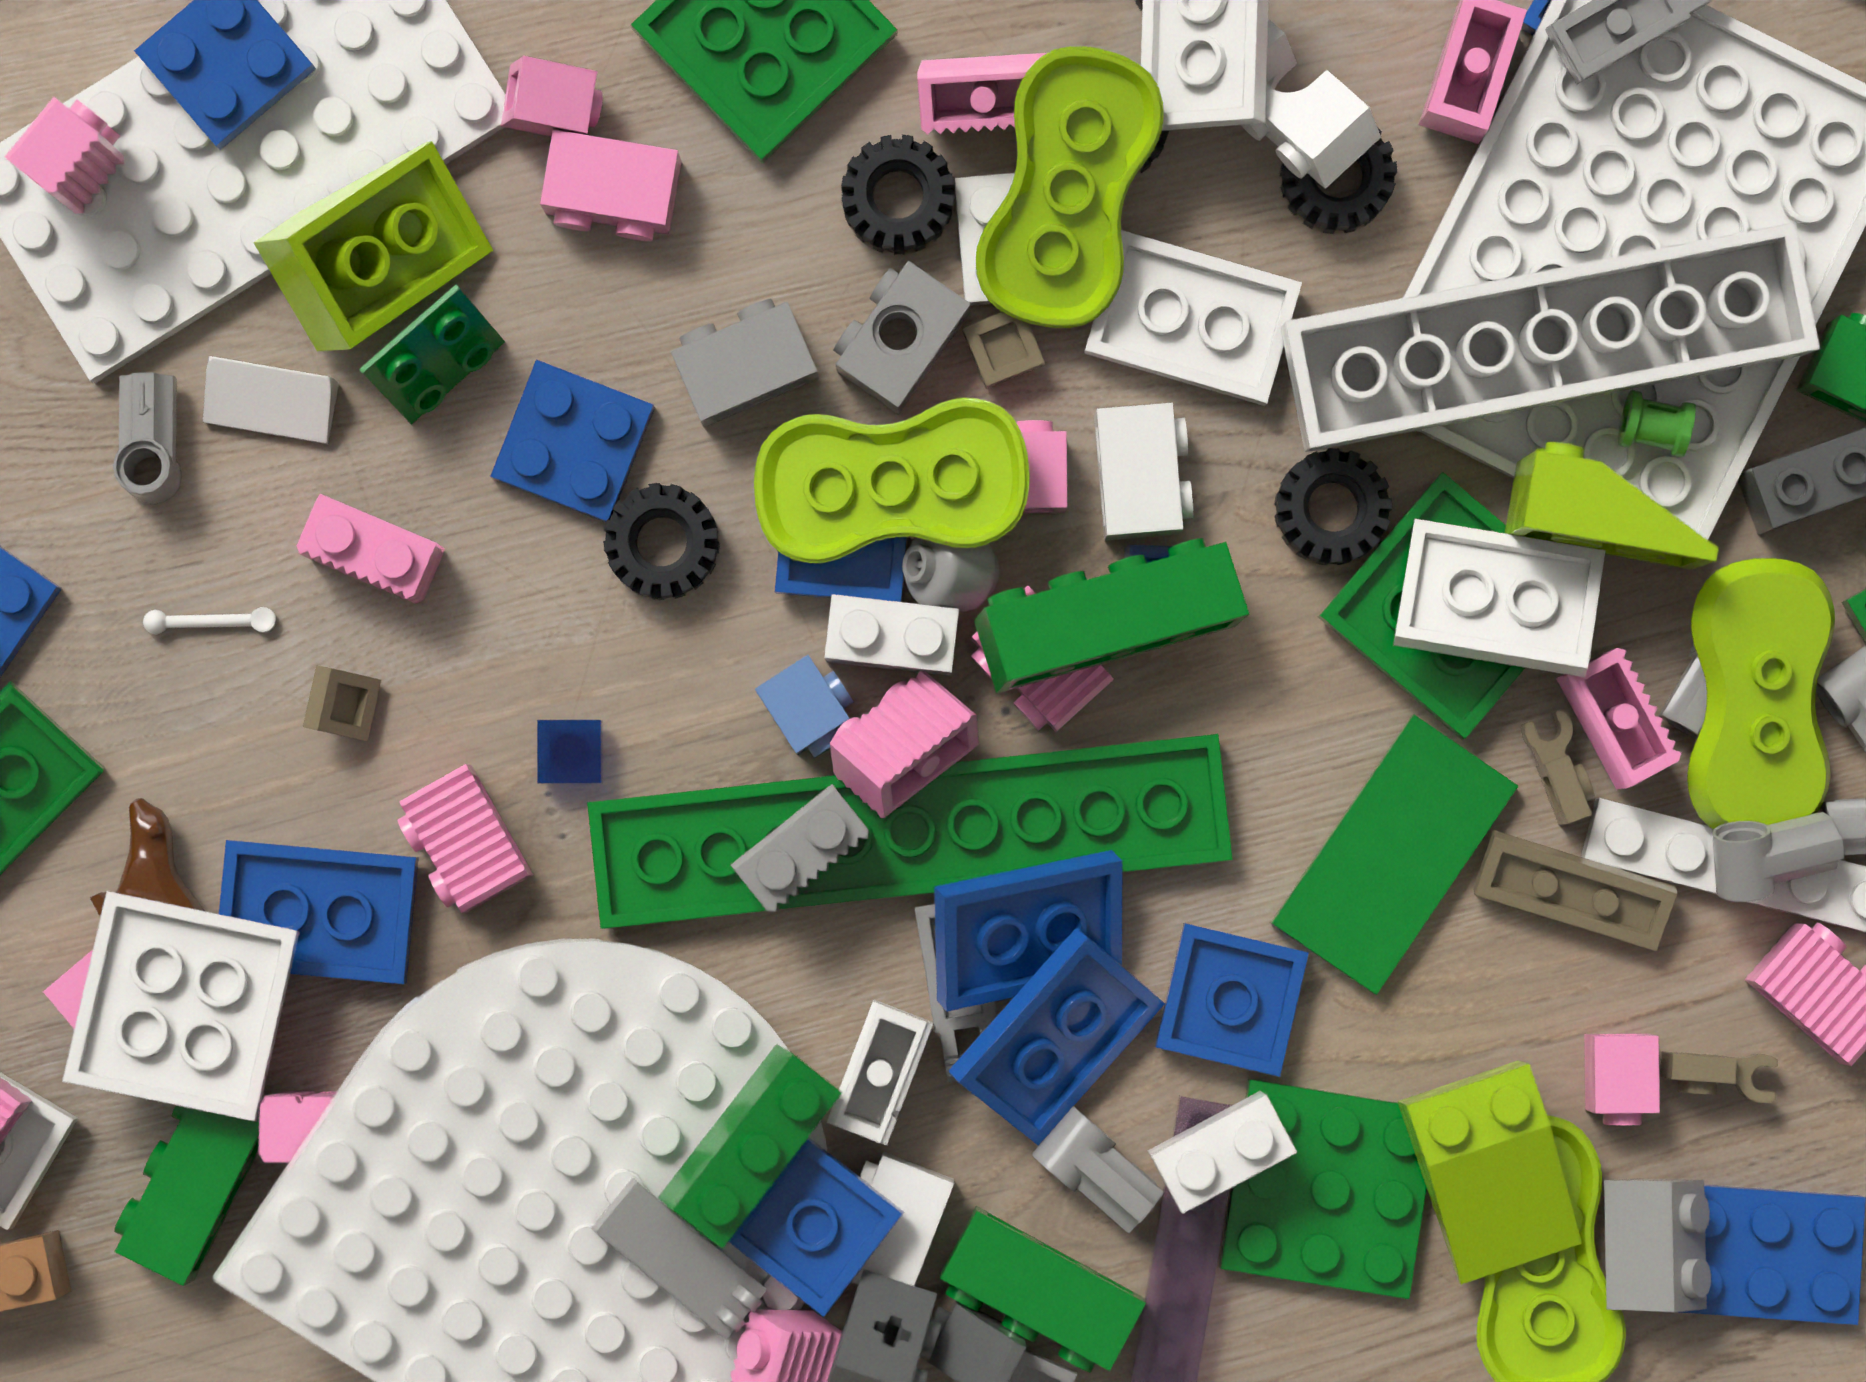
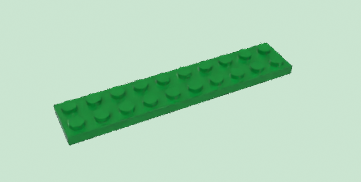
(977, 819)

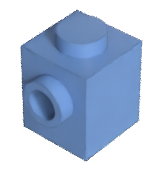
(806, 705)

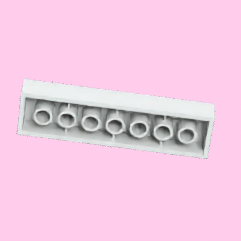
(1550, 337)

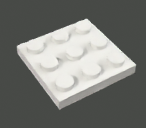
(181, 1006)

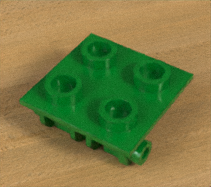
(433, 355)

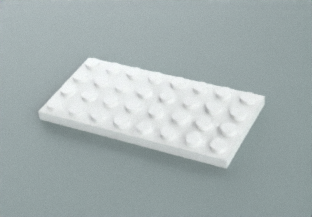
(183, 216)

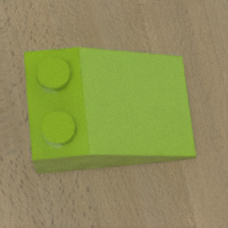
(373, 248)
(1591, 506)
(1492, 1170)

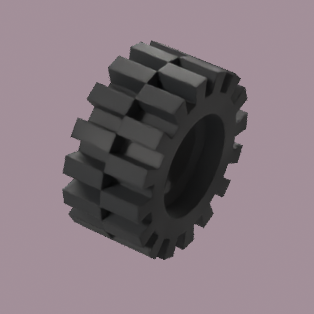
(889, 157)
(1349, 211)
(1371, 500)
(653, 503)

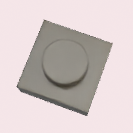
(1002, 348)
(341, 703)

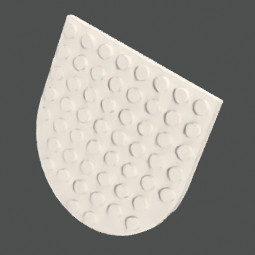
(475, 1148)

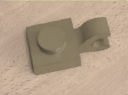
(1565, 784)
(1702, 1072)

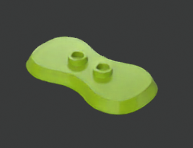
(1081, 138)
(936, 477)
(1761, 649)
(1552, 1312)

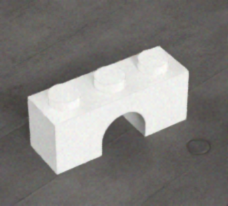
(1316, 127)

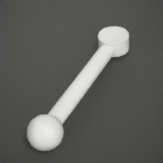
(261, 620)

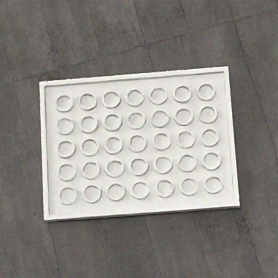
(1655, 152)

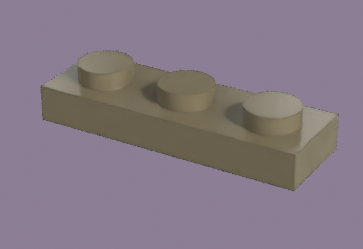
(1575, 890)

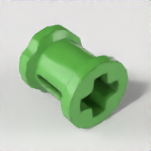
(1656, 424)

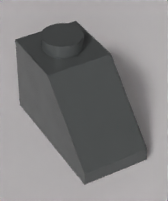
(974, 1346)

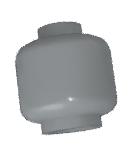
(949, 574)

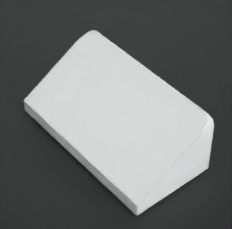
(269, 400)

